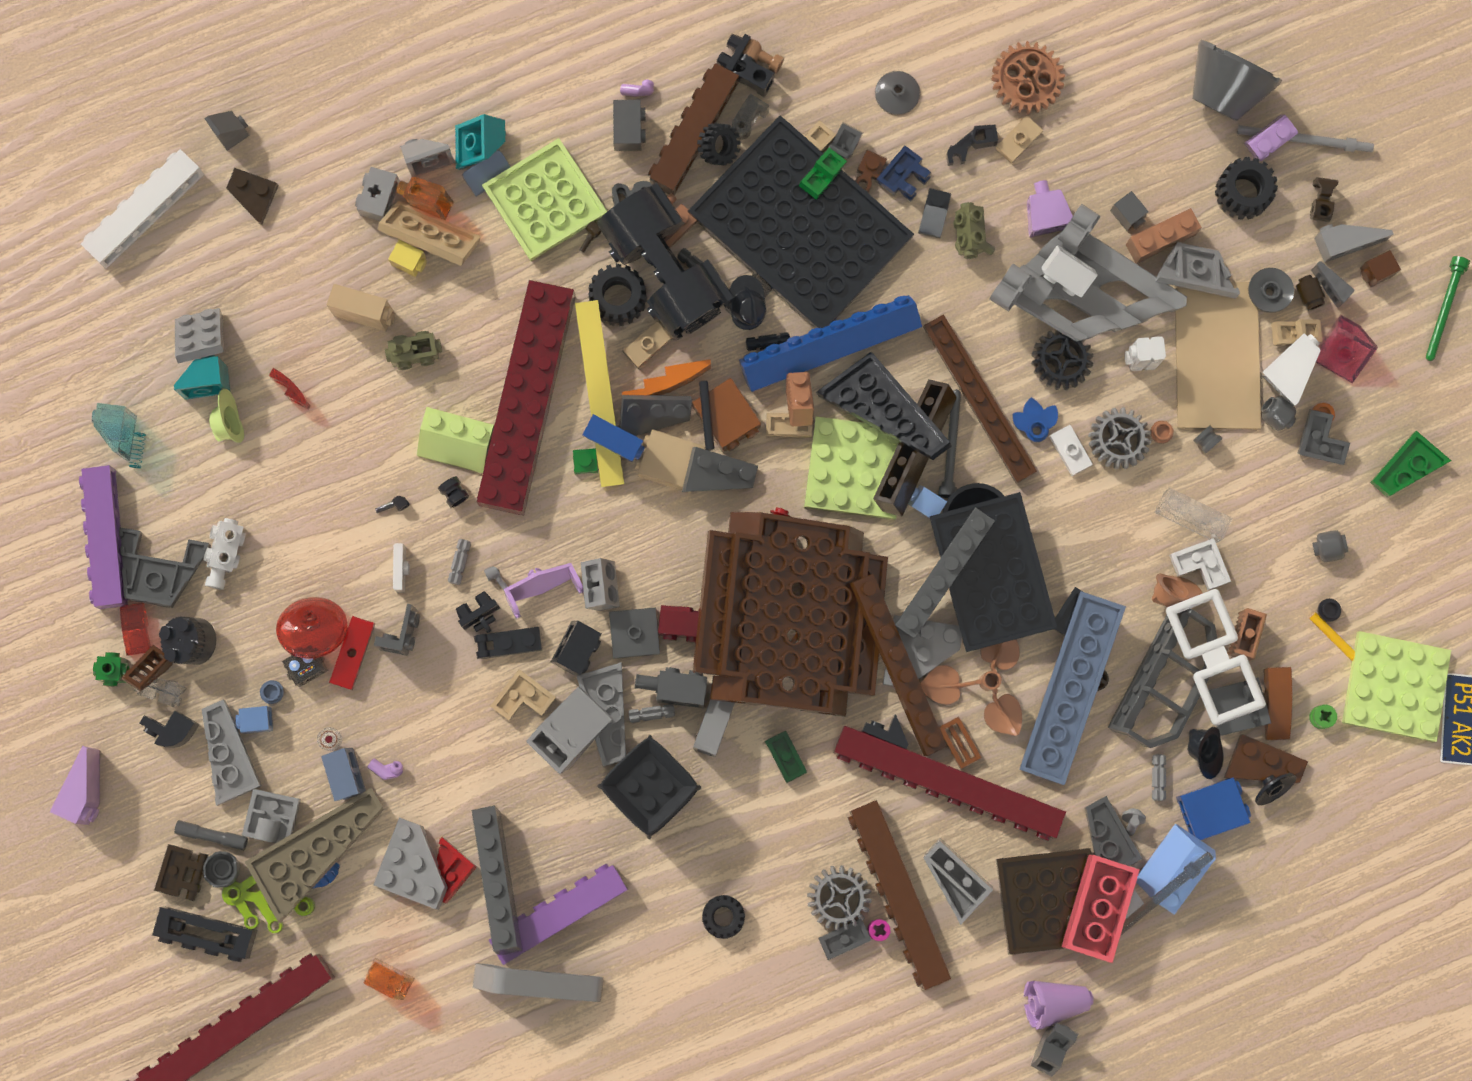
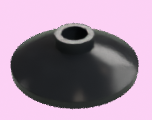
(1274, 788)

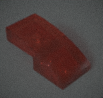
(293, 392)
(134, 628)

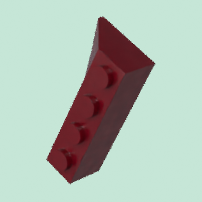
(678, 622)

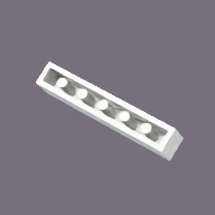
(142, 208)

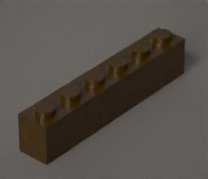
(907, 464)

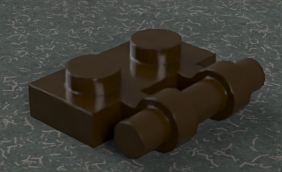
(174, 870)

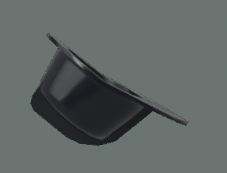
(750, 306)
(1207, 750)

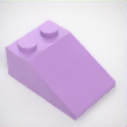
(81, 789)

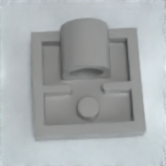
(270, 816)

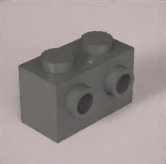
(627, 125)

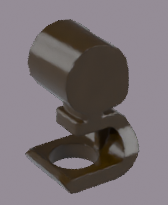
(1323, 207)

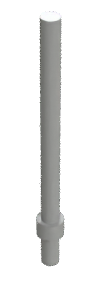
(1349, 144)

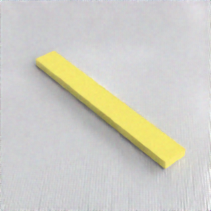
(598, 385)

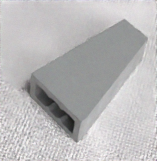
(713, 727)

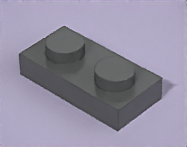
(844, 940)

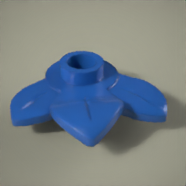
(1035, 417)

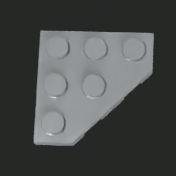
(930, 646)
(411, 867)

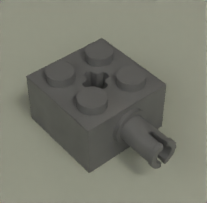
(676, 687)

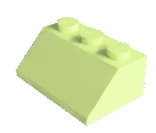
(454, 440)

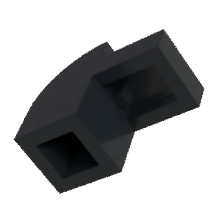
(172, 735)

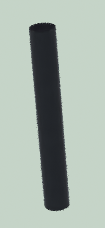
(706, 415)

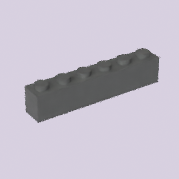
(945, 572)
(496, 880)

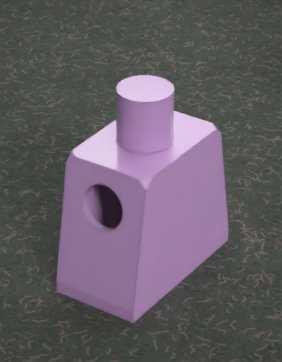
(1047, 210)

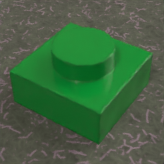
(585, 461)

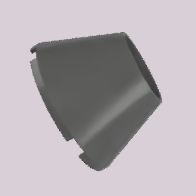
(1229, 81)

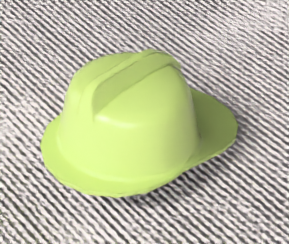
(225, 419)

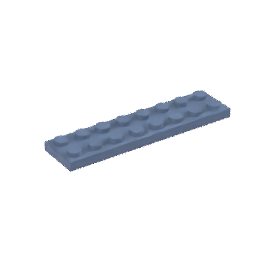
(1072, 688)

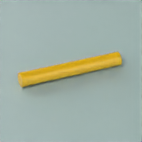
(1333, 636)

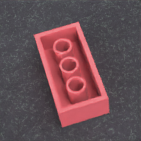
(1100, 908)

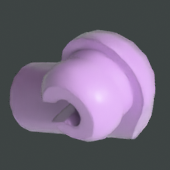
(645, 89)
(386, 771)

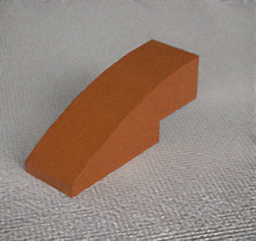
(1278, 702)

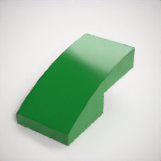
(822, 173)

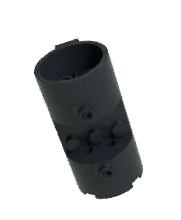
(640, 229)

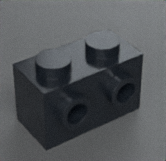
(576, 648)

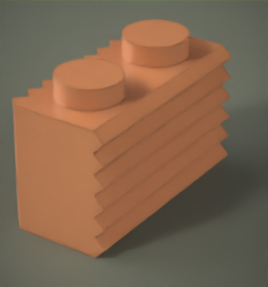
(799, 399)
(1249, 632)

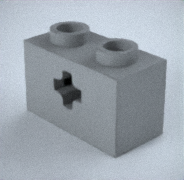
(376, 181)

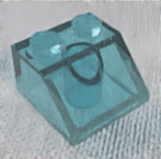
(116, 427)

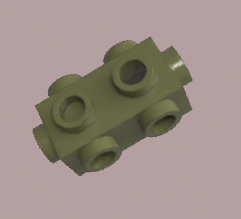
(971, 231)
(405, 350)

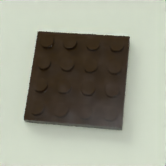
(1039, 897)

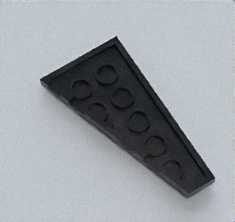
(879, 400)

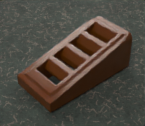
(150, 655)

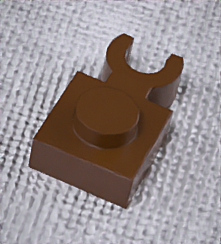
(870, 168)

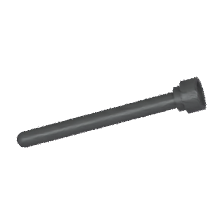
(948, 486)

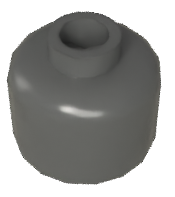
(1278, 413)
(1330, 546)

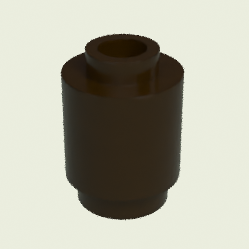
(1310, 292)

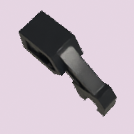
(960, 148)

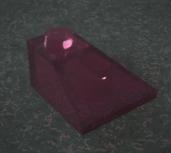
(1346, 349)

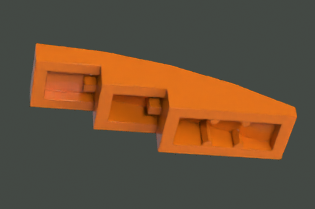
(675, 378)

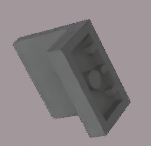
(401, 646)
(1232, 697)

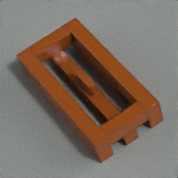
(958, 722)

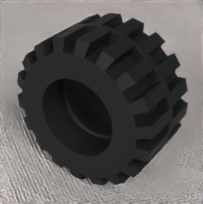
(1256, 174)
(624, 277)

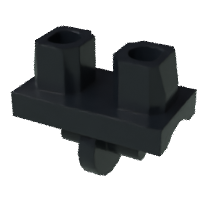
(469, 618)

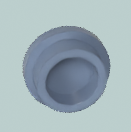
(271, 692)

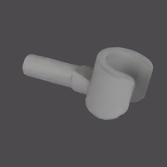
(493, 573)

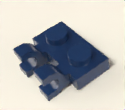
(900, 169)

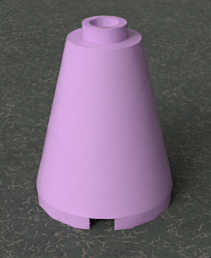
(1054, 1002)

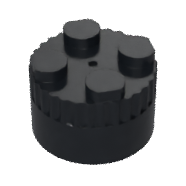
(188, 640)

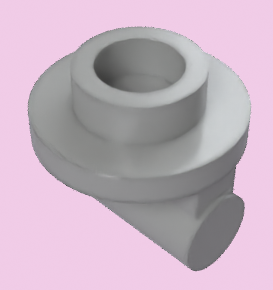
(1134, 818)

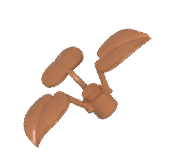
(1004, 713)

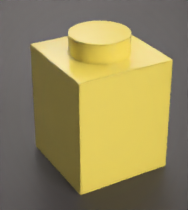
(407, 258)

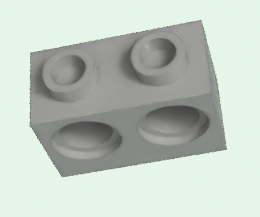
(600, 584)

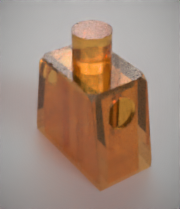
(426, 197)
(388, 980)

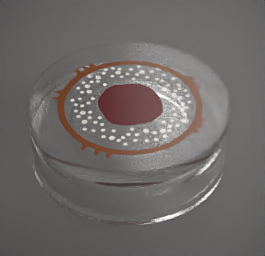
(329, 739)

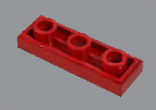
(348, 667)

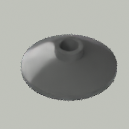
(895, 102)
(1276, 281)

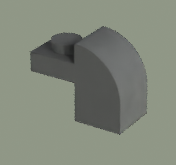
(1052, 1048)

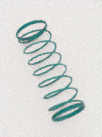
(139, 435)

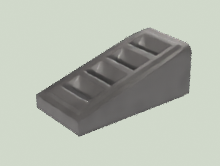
(1334, 286)

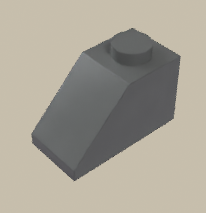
(228, 128)

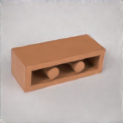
(1163, 236)

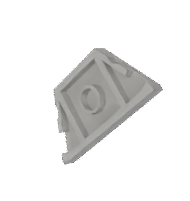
(1197, 270)

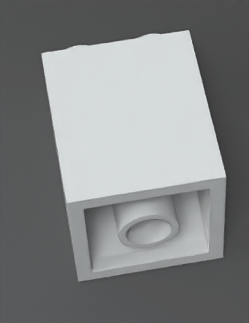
(1293, 368)

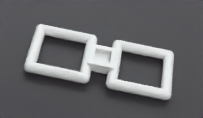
(1215, 657)

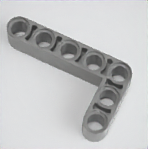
(537, 983)

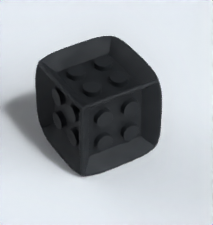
(649, 786)

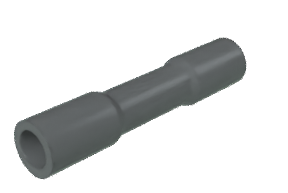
(197, 832)

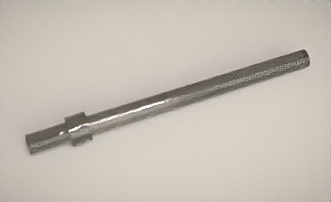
(1190, 871)

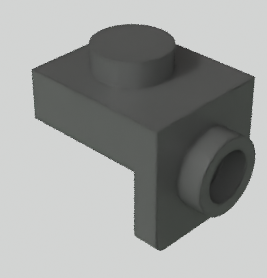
(846, 140)

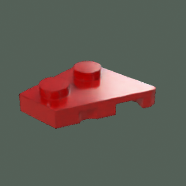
(453, 868)

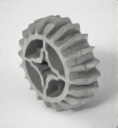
(1115, 429)
(848, 913)

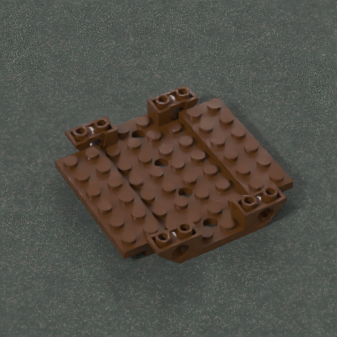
(752, 608)

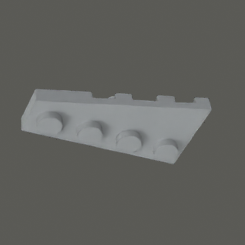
(606, 689)
(229, 759)

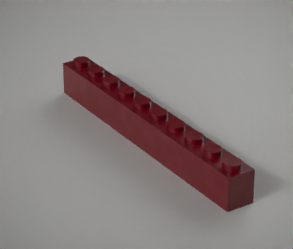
(949, 782)
(242, 1023)

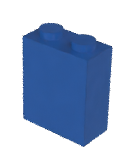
(613, 438)
(1214, 809)

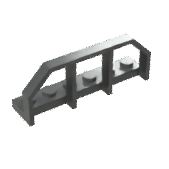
(1146, 677)

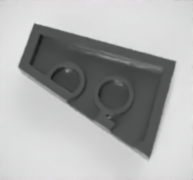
(654, 412)
(717, 472)
(1109, 835)

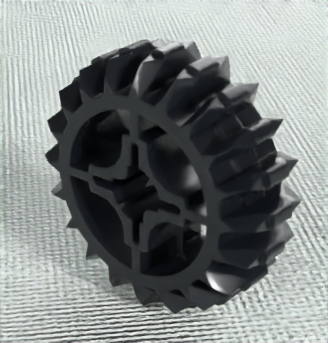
(1072, 360)

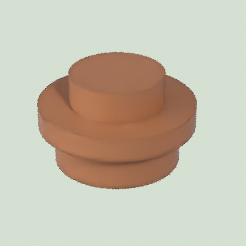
(1161, 432)

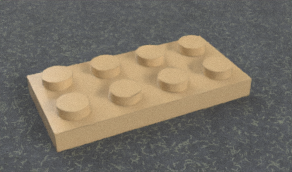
(429, 233)

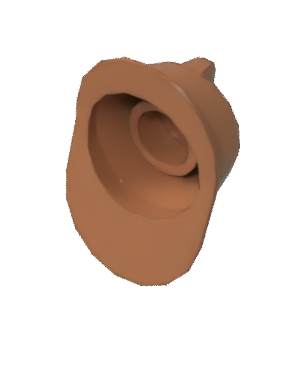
(1173, 590)

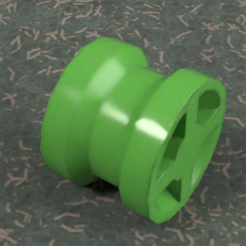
(1318, 719)

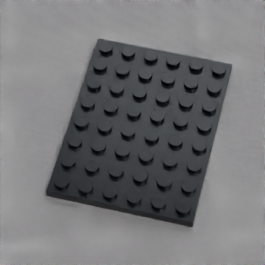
(801, 247)

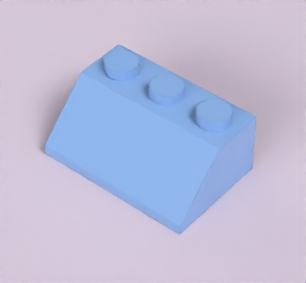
(1169, 861)

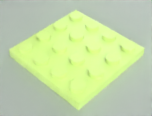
(544, 199)
(847, 467)
(1396, 686)

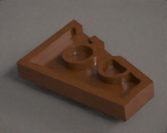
(1259, 760)

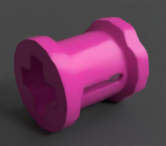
(879, 937)

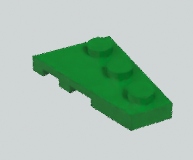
(1410, 463)

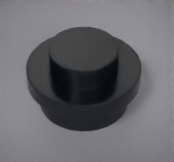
(1329, 610)

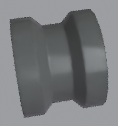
(1207, 439)

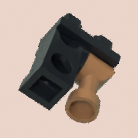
(745, 60)

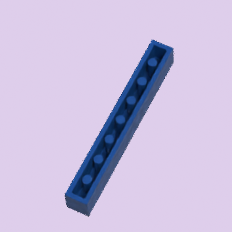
(830, 342)

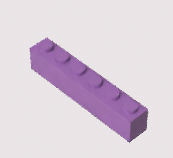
(104, 542)
(567, 908)

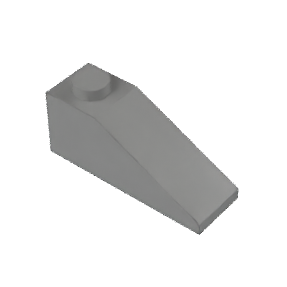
(1347, 239)

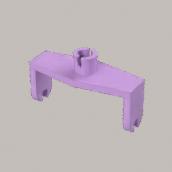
(539, 583)

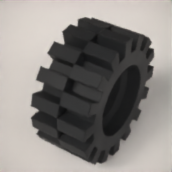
(729, 144)
(723, 931)

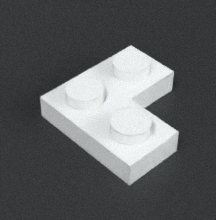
(1204, 557)

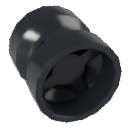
(453, 492)

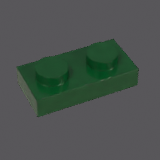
(786, 756)

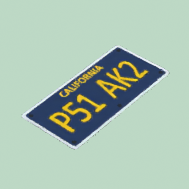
(1457, 720)

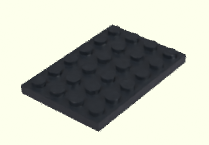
(1002, 585)

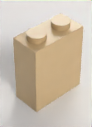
(360, 307)
(665, 459)

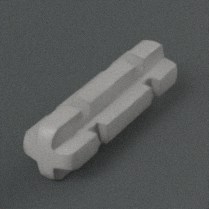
(459, 562)
(651, 713)
(1158, 777)

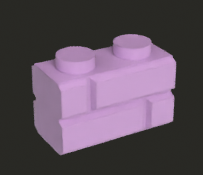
(1271, 137)

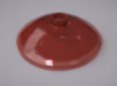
(315, 636)

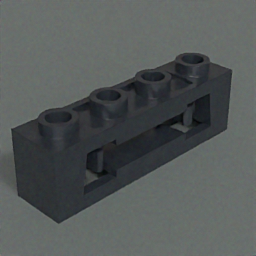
(166, 924)

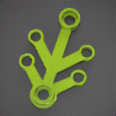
(258, 898)

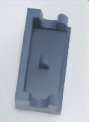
(343, 774)

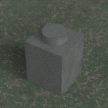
(1129, 211)

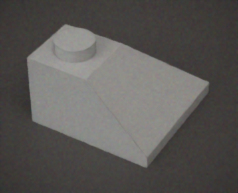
(426, 156)

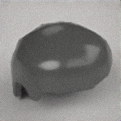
(221, 869)

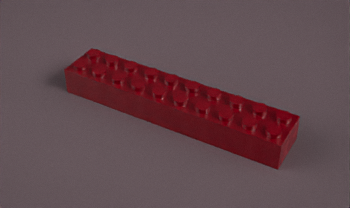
(526, 398)

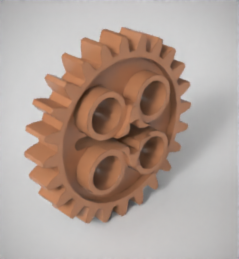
(1045, 68)

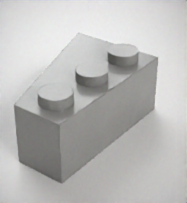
(957, 879)

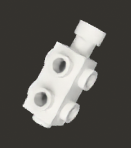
(226, 546)

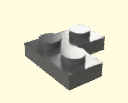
(1316, 442)

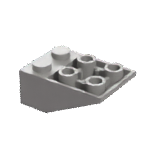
(569, 730)

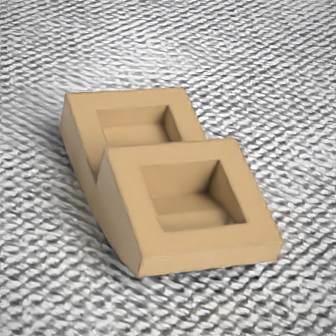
(1287, 332)

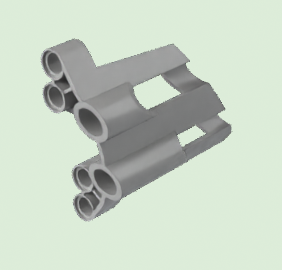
(1029, 288)

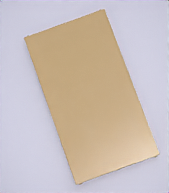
(1217, 361)

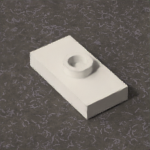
(1070, 450)
(400, 567)

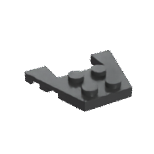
(156, 579)

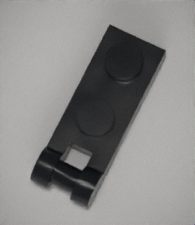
(509, 643)

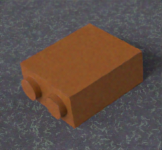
(730, 416)

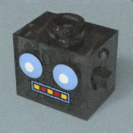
(304, 670)

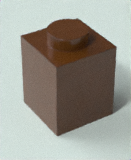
(1379, 268)

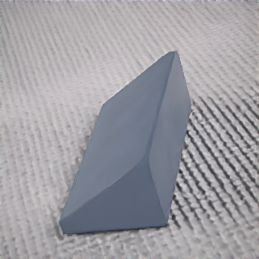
(485, 171)

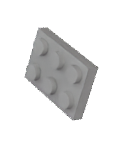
(198, 335)

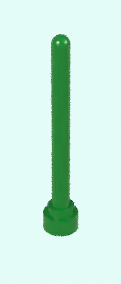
(1458, 266)

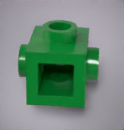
(119, 668)

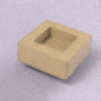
(820, 136)

